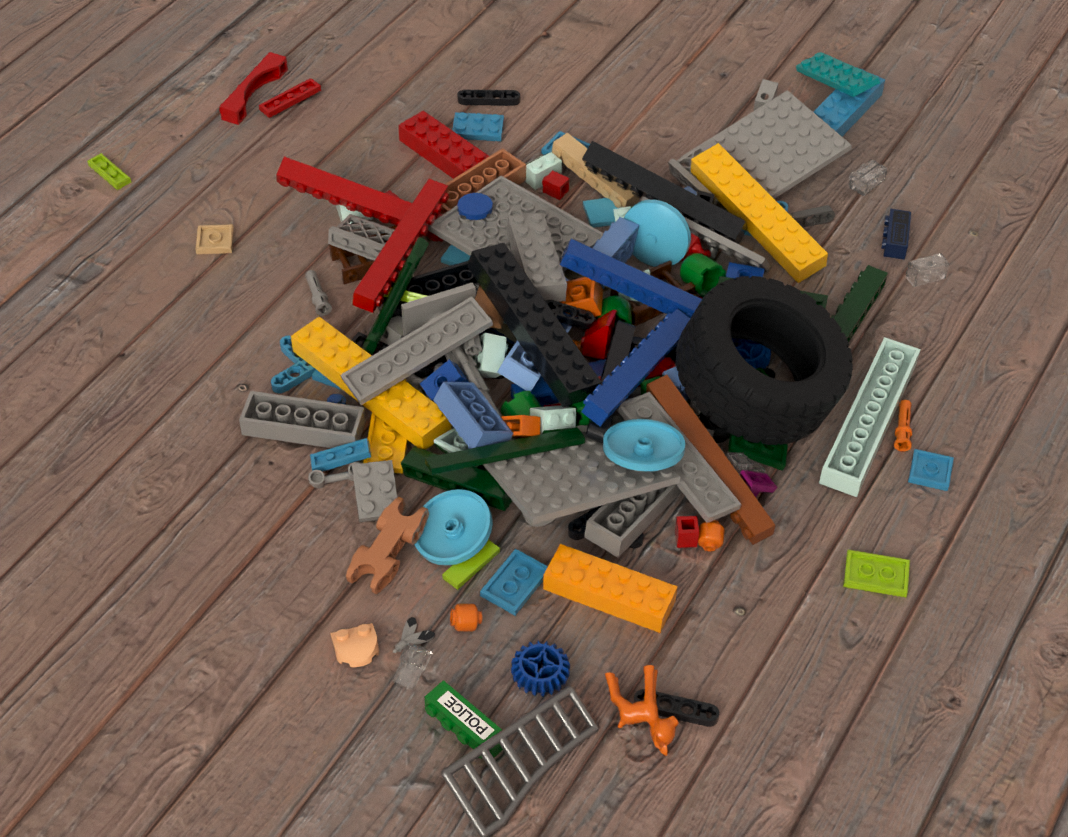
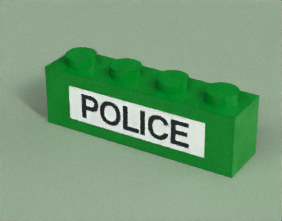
(461, 717)

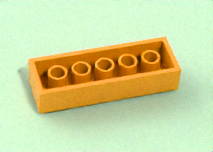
(610, 588)

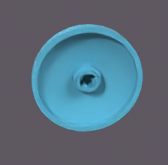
(661, 232)
(644, 445)
(455, 527)

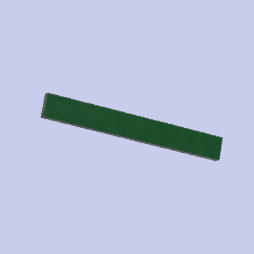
(504, 450)

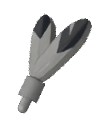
(409, 637)

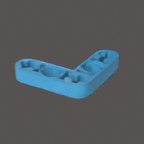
(283, 381)

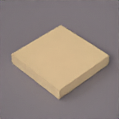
(214, 239)

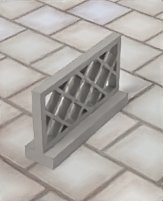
(683, 173)
(354, 242)

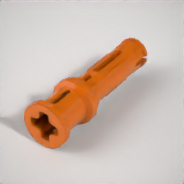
(903, 431)

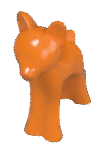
(661, 730)

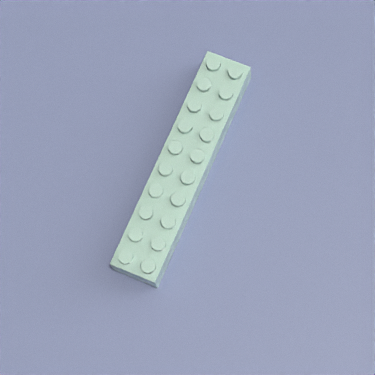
(869, 417)

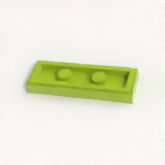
(109, 171)
(460, 573)

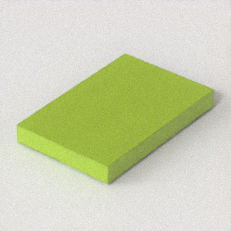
(876, 573)

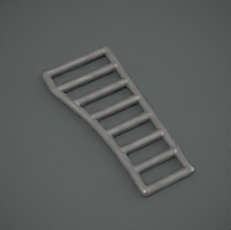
(529, 780)

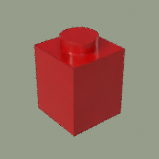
(555, 185)
(686, 531)

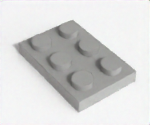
(373, 488)

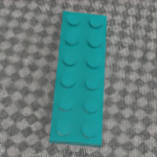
(837, 74)

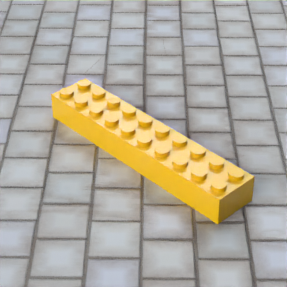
(763, 214)
(399, 406)

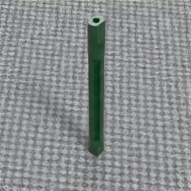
(395, 295)

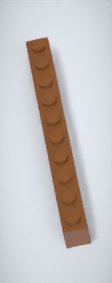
(751, 516)

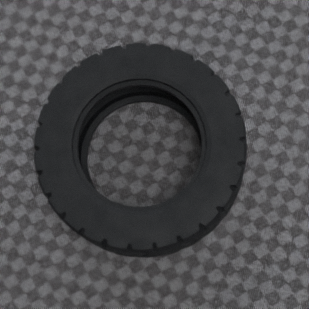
(739, 394)

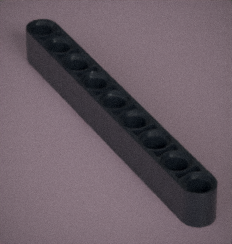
(617, 351)

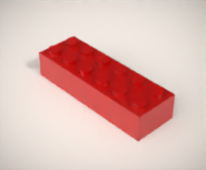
(439, 144)

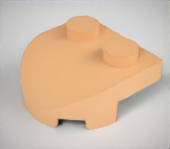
(355, 645)

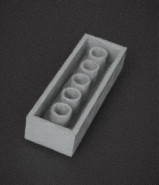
(537, 254)
(301, 420)
(623, 521)

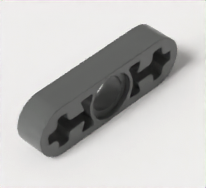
(821, 215)

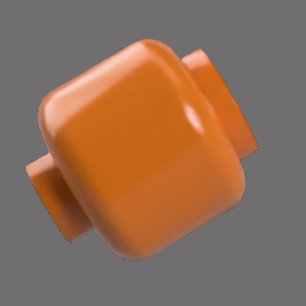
(711, 535)
(465, 617)

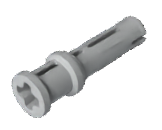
(319, 297)

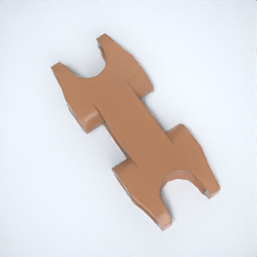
(381, 556)

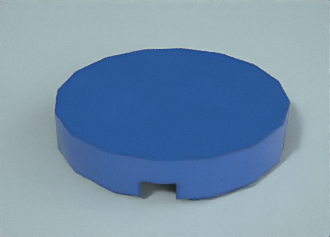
(475, 206)

